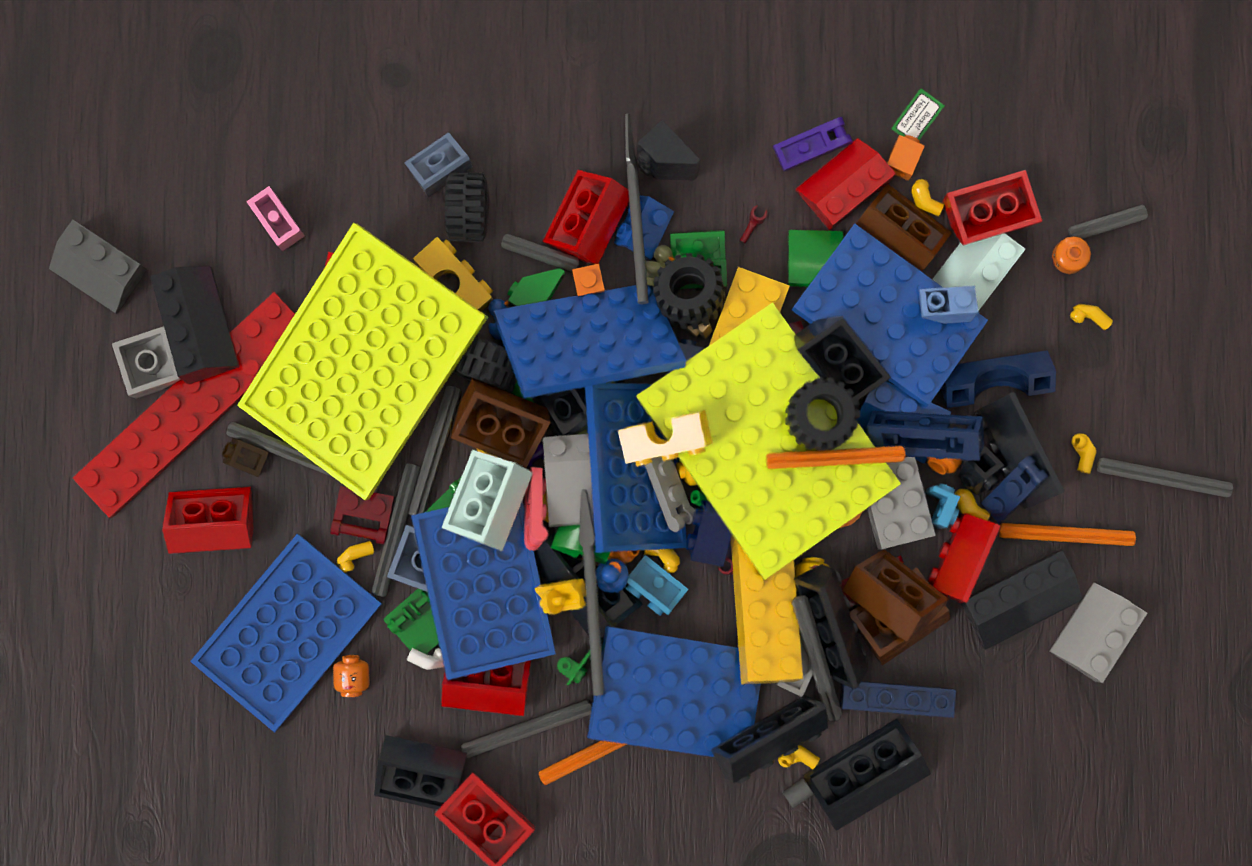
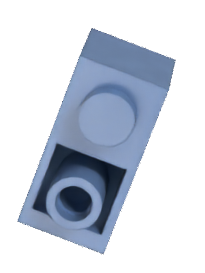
(949, 304)

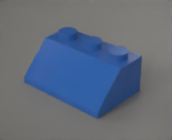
(891, 398)

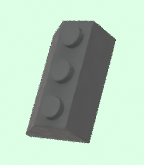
(95, 266)

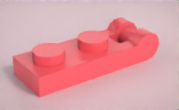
(535, 511)

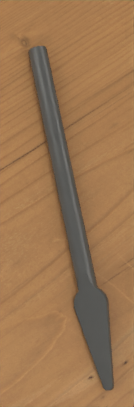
(635, 213)
(587, 541)

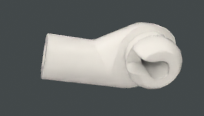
(424, 660)

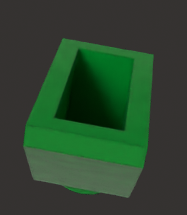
(535, 287)

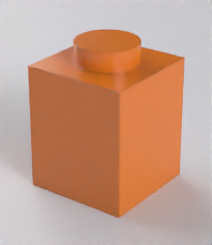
(905, 156)
(588, 280)

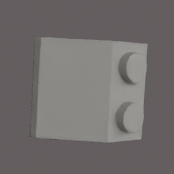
(146, 363)

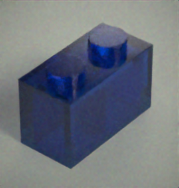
(710, 536)

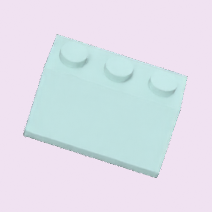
(980, 265)
(487, 499)

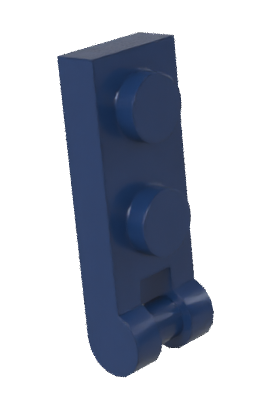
(1014, 490)

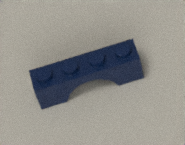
(1028, 372)

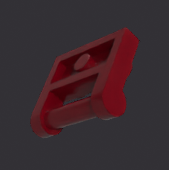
(377, 508)

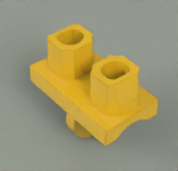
(562, 596)

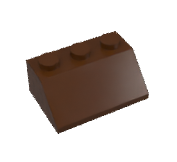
(903, 228)
(500, 423)
(894, 594)
(883, 640)

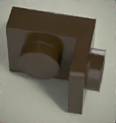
(244, 456)

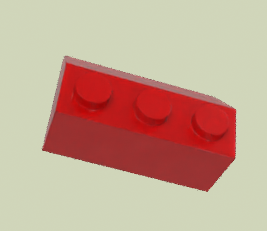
(845, 183)
(992, 208)
(588, 216)
(208, 520)
(963, 557)
(493, 690)

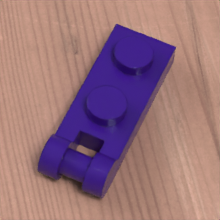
(811, 144)

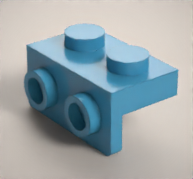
(946, 508)
(655, 585)

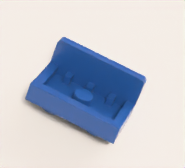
(654, 223)

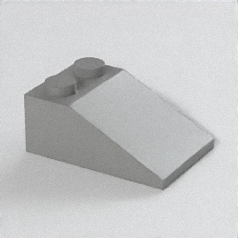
(566, 476)

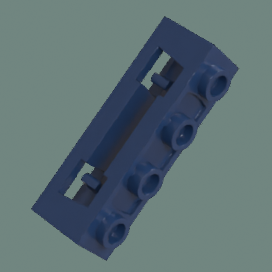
(928, 434)
(899, 699)

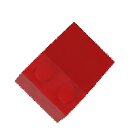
(485, 821)

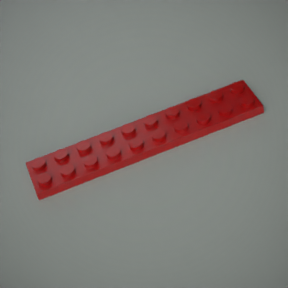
(181, 415)

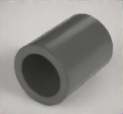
(797, 793)

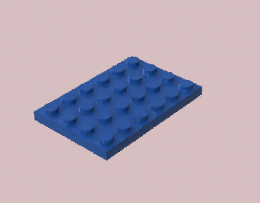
(882, 304)
(587, 340)
(622, 493)
(482, 597)
(286, 632)
(670, 693)

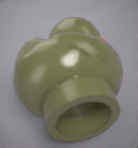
(661, 255)

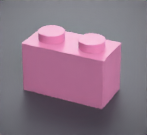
(275, 218)

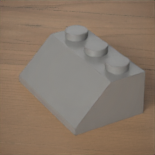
(1098, 632)

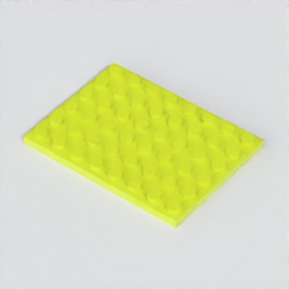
(362, 361)
(745, 392)

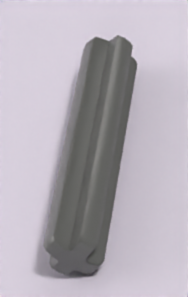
(1109, 222)
(539, 252)

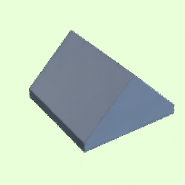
(436, 162)
(407, 563)

